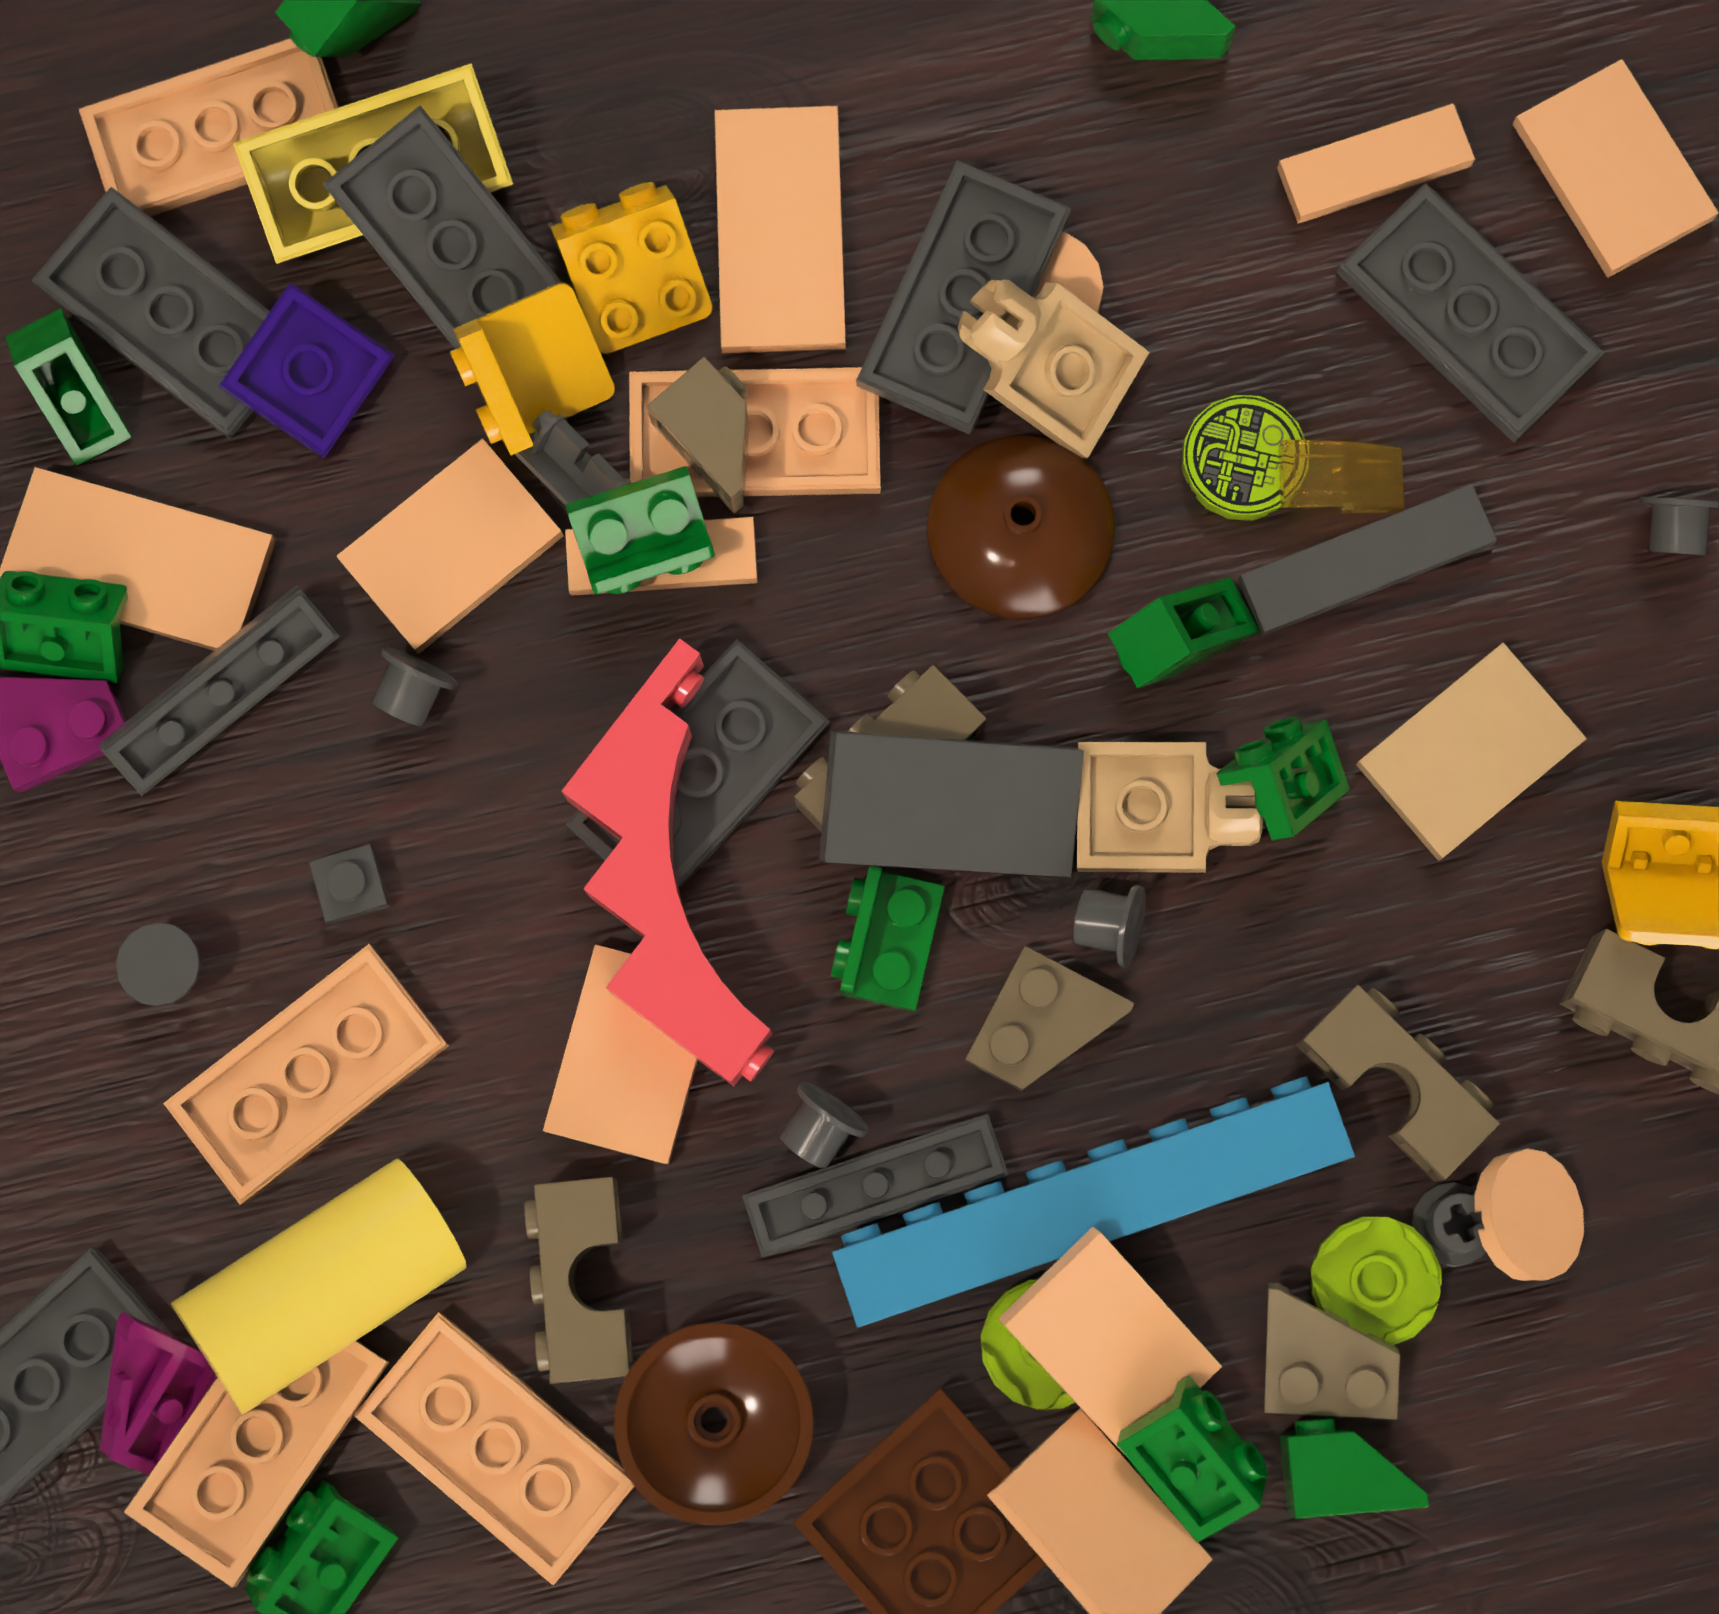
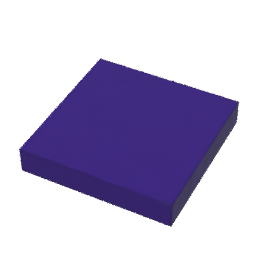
(306, 370)

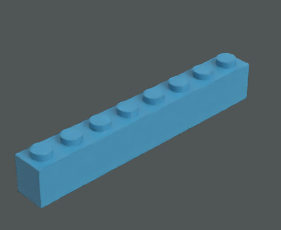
(1114, 1194)

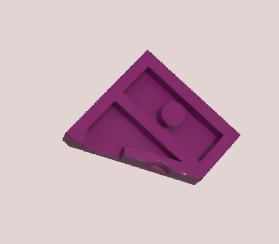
(53, 726)
(150, 1392)

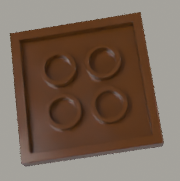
(917, 1523)

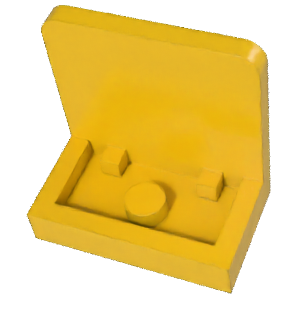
(632, 267)
(531, 361)
(1664, 873)

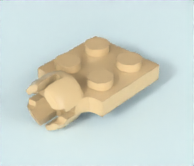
(1052, 360)
(1157, 808)

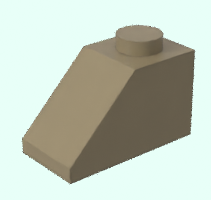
(708, 427)

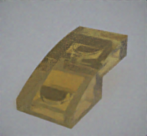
(1341, 475)

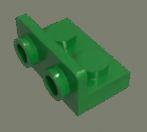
(640, 531)
(61, 626)
(1291, 772)
(889, 939)
(1196, 1461)
(319, 1557)

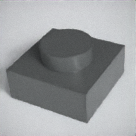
(349, 884)

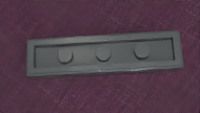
(1367, 560)
(218, 690)
(875, 1185)

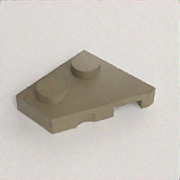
(1042, 1020)
(1325, 1364)

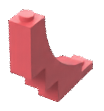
(631, 793)

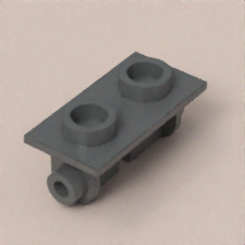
(563, 463)

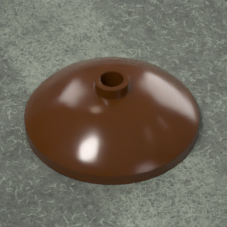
(1014, 567)
(704, 1472)

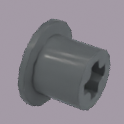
(1679, 525)
(409, 686)
(1111, 922)
(158, 964)
(820, 1126)
(1450, 1224)

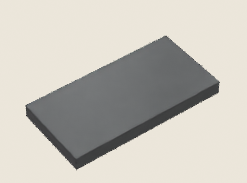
(437, 225)
(975, 235)
(155, 305)
(1469, 312)
(743, 742)
(950, 804)
(59, 1365)

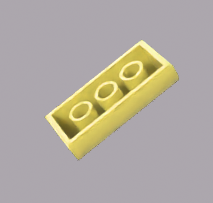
(294, 160)
(320, 1285)

